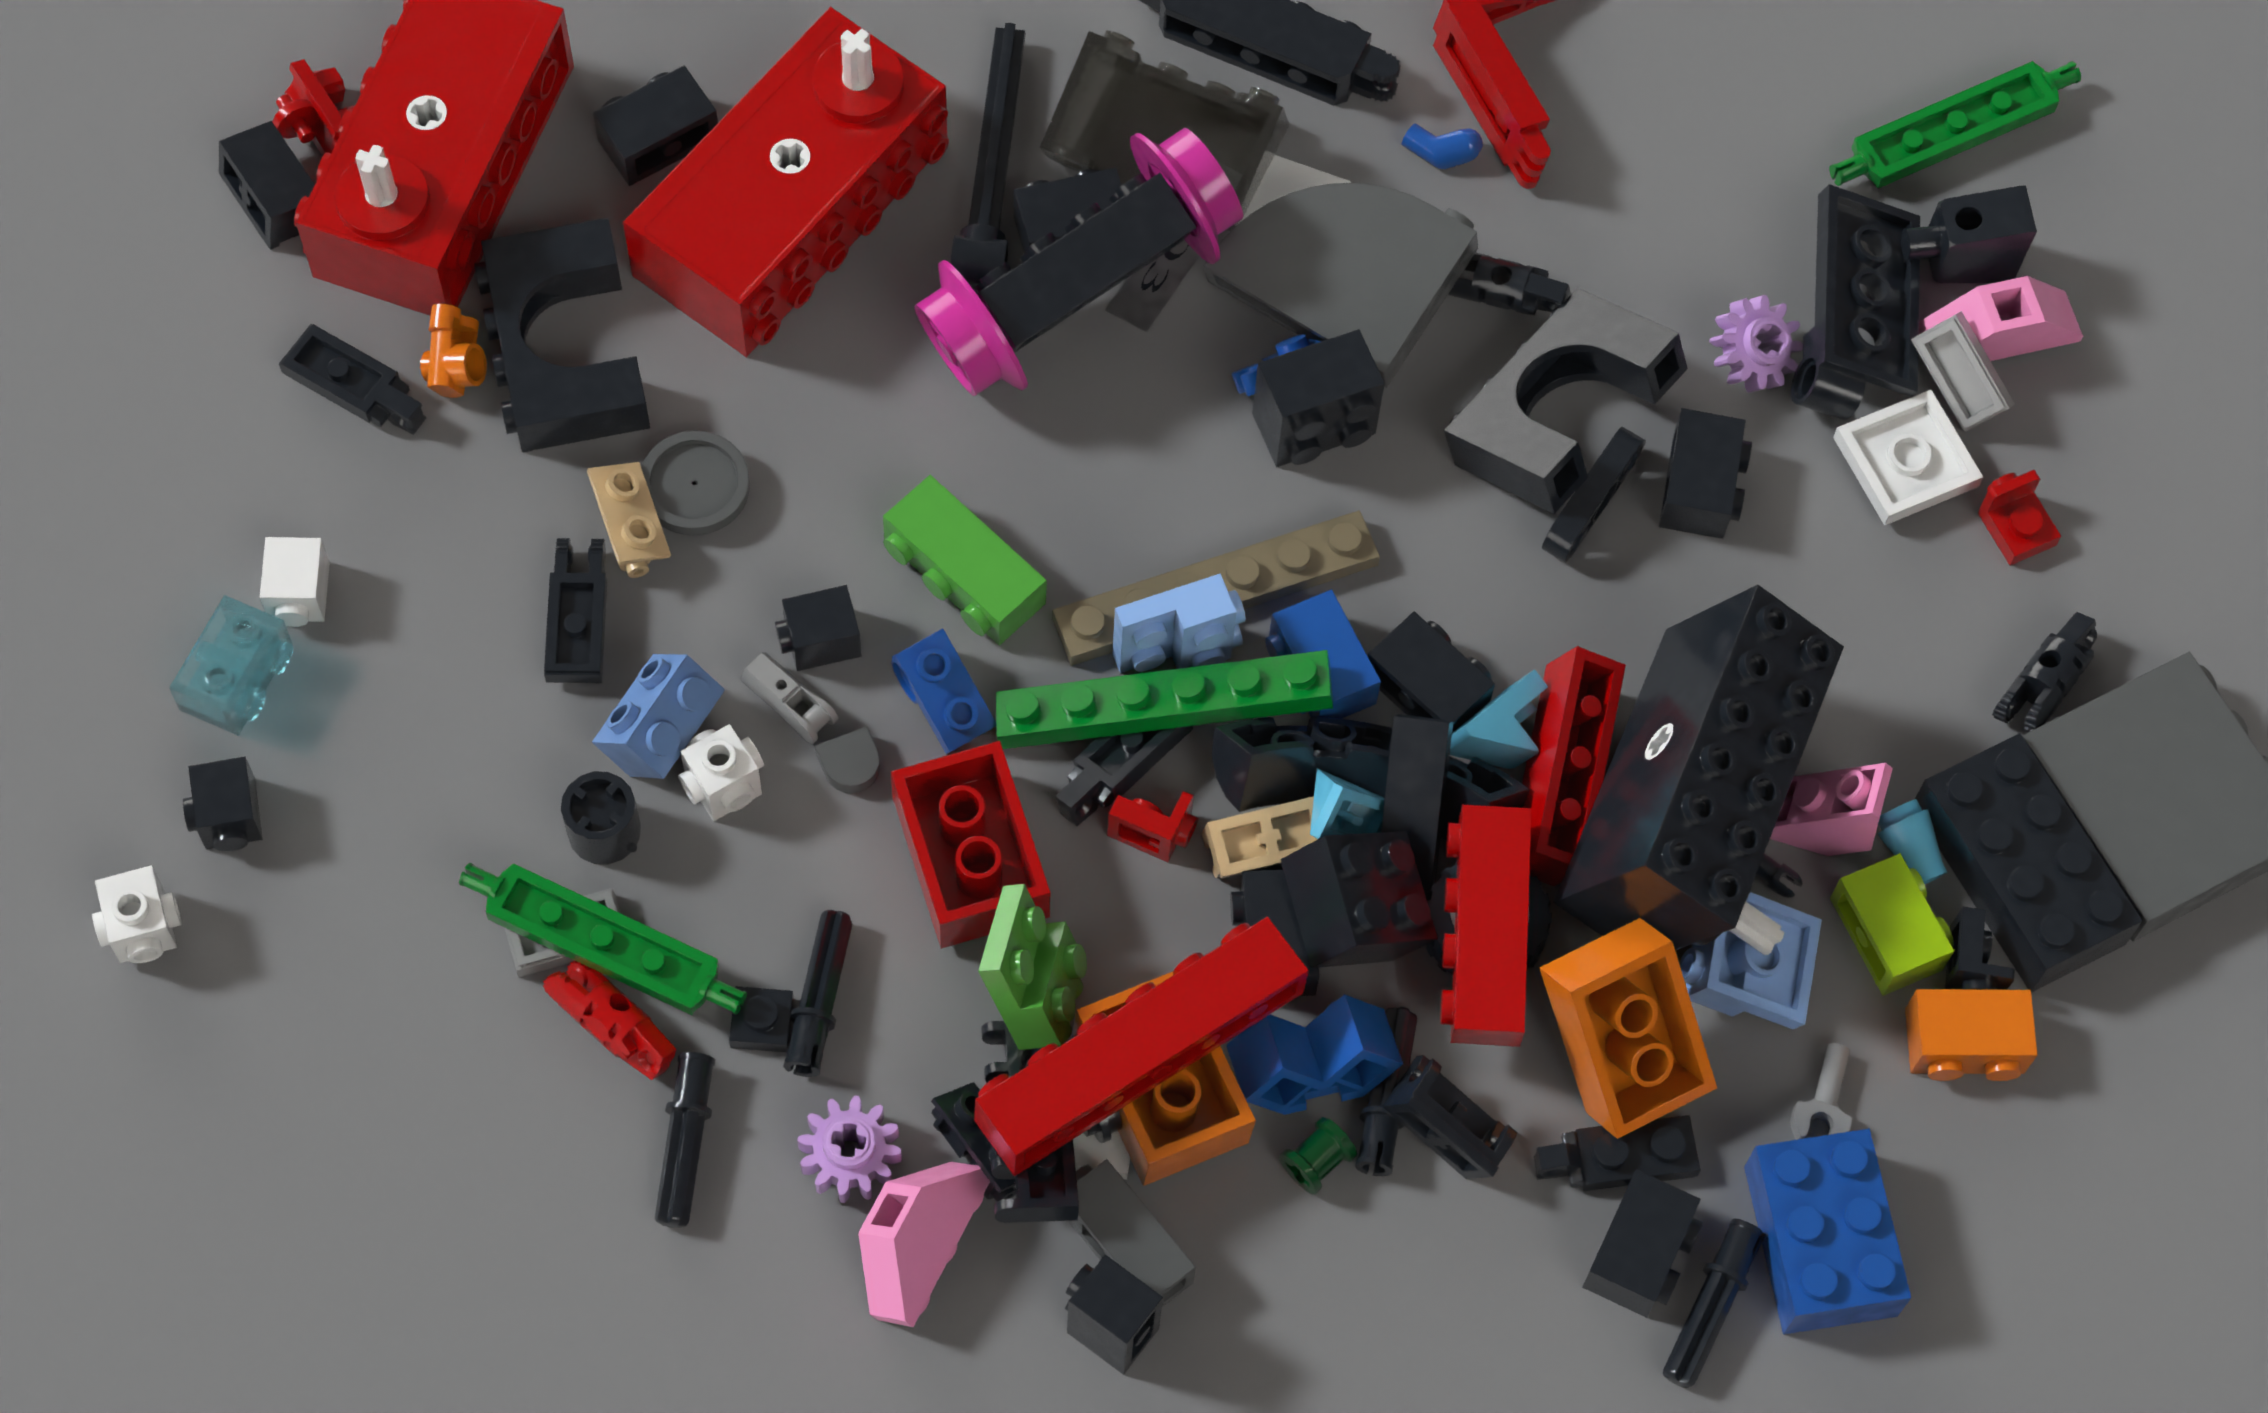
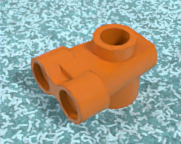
(453, 355)

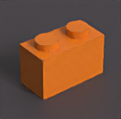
(1970, 1033)

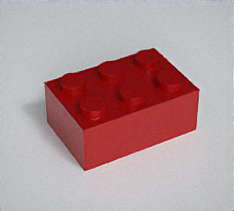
(967, 839)

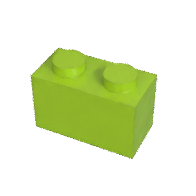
(1893, 923)

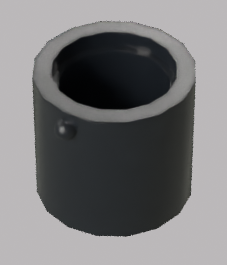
(601, 817)

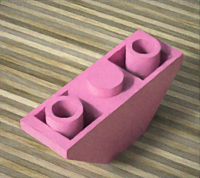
(2014, 317)
(1834, 810)
(915, 1235)

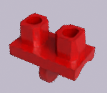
(309, 106)

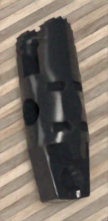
(1522, 290)
(2050, 673)

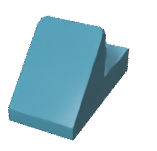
(1496, 730)

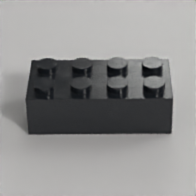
(2027, 863)

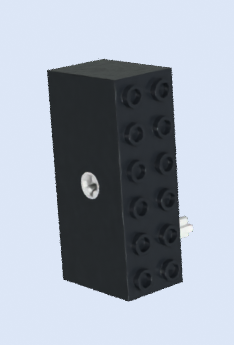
(1703, 775)

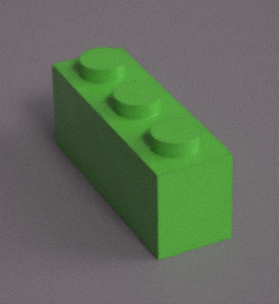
(963, 561)

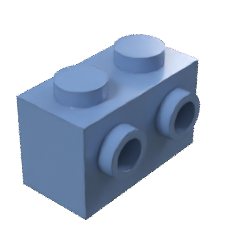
(658, 715)

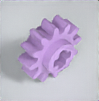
(1756, 343)
(869, 1158)

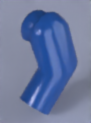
(1444, 150)

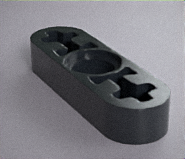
(1593, 494)

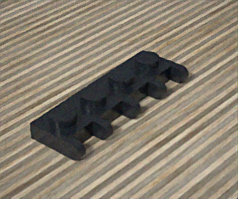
(1049, 1186)

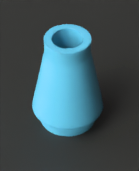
(1911, 833)

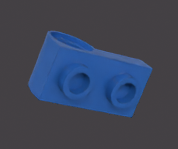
(944, 690)

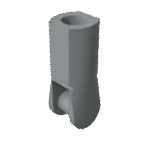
(785, 693)

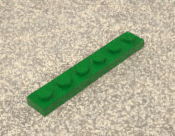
(1164, 699)

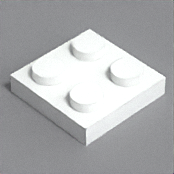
(1908, 457)

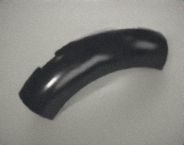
(1279, 764)

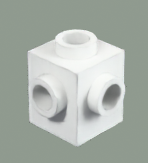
(721, 771)
(136, 915)

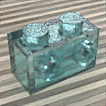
(232, 666)

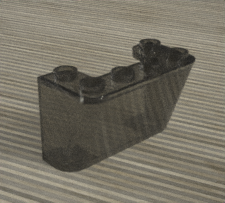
(1119, 95)

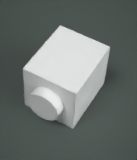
(295, 579)

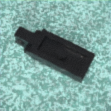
(351, 380)
(1112, 768)
(1602, 1161)

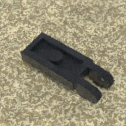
(576, 617)

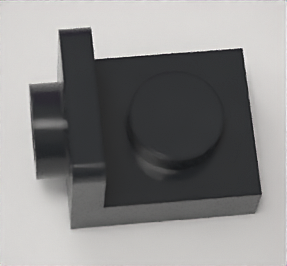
(1971, 954)

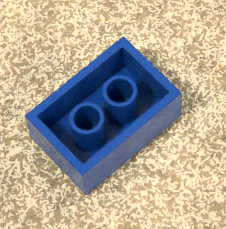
(1827, 1231)

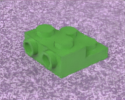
(1032, 971)

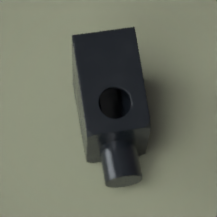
(1975, 237)

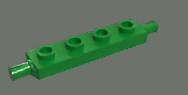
(1955, 124)
(602, 939)

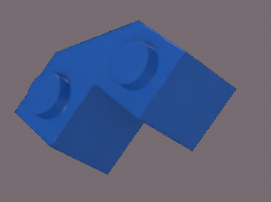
(1339, 1052)

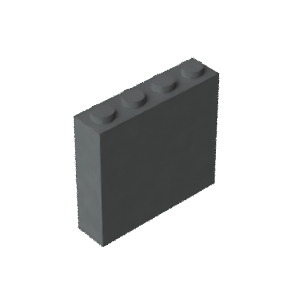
(2163, 788)

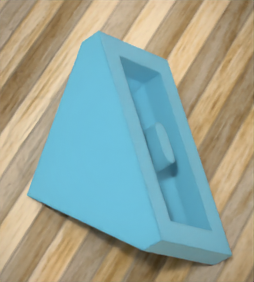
(1344, 808)

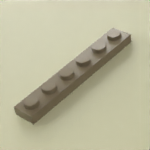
(1256, 573)

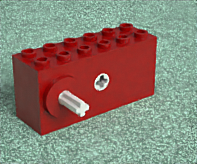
(434, 148)
(788, 182)

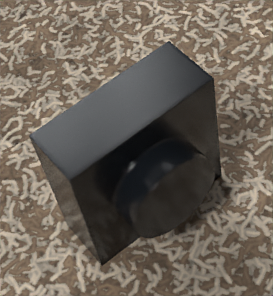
(762, 1020)

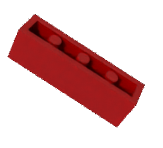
(1573, 743)
(1490, 925)

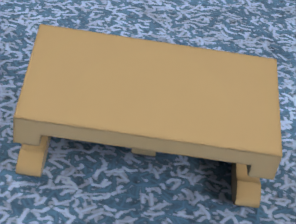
(1258, 837)

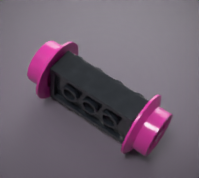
(1172, 200)

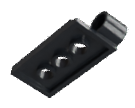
(1834, 353)

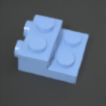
(1188, 623)
(1738, 978)

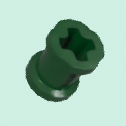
(1318, 1155)

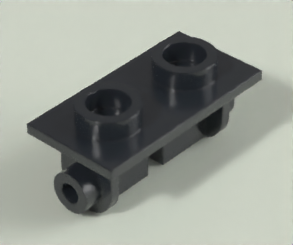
(955, 1120)

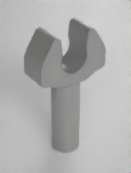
(1825, 1104)

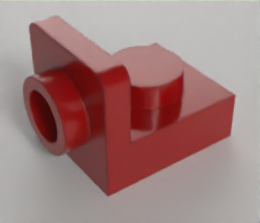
(2018, 517)
(1148, 829)

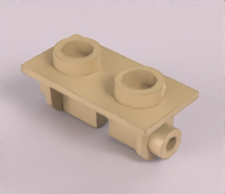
(629, 516)

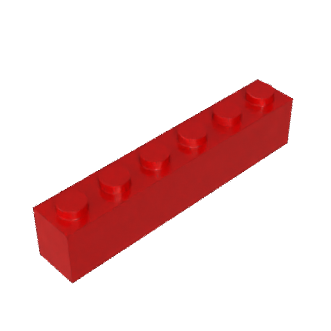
(1139, 1044)

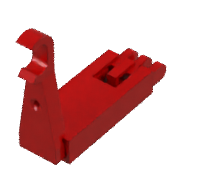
(1494, 81)

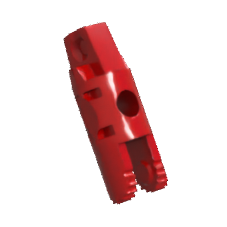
(611, 1018)

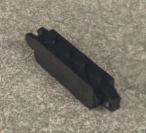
(1284, 44)

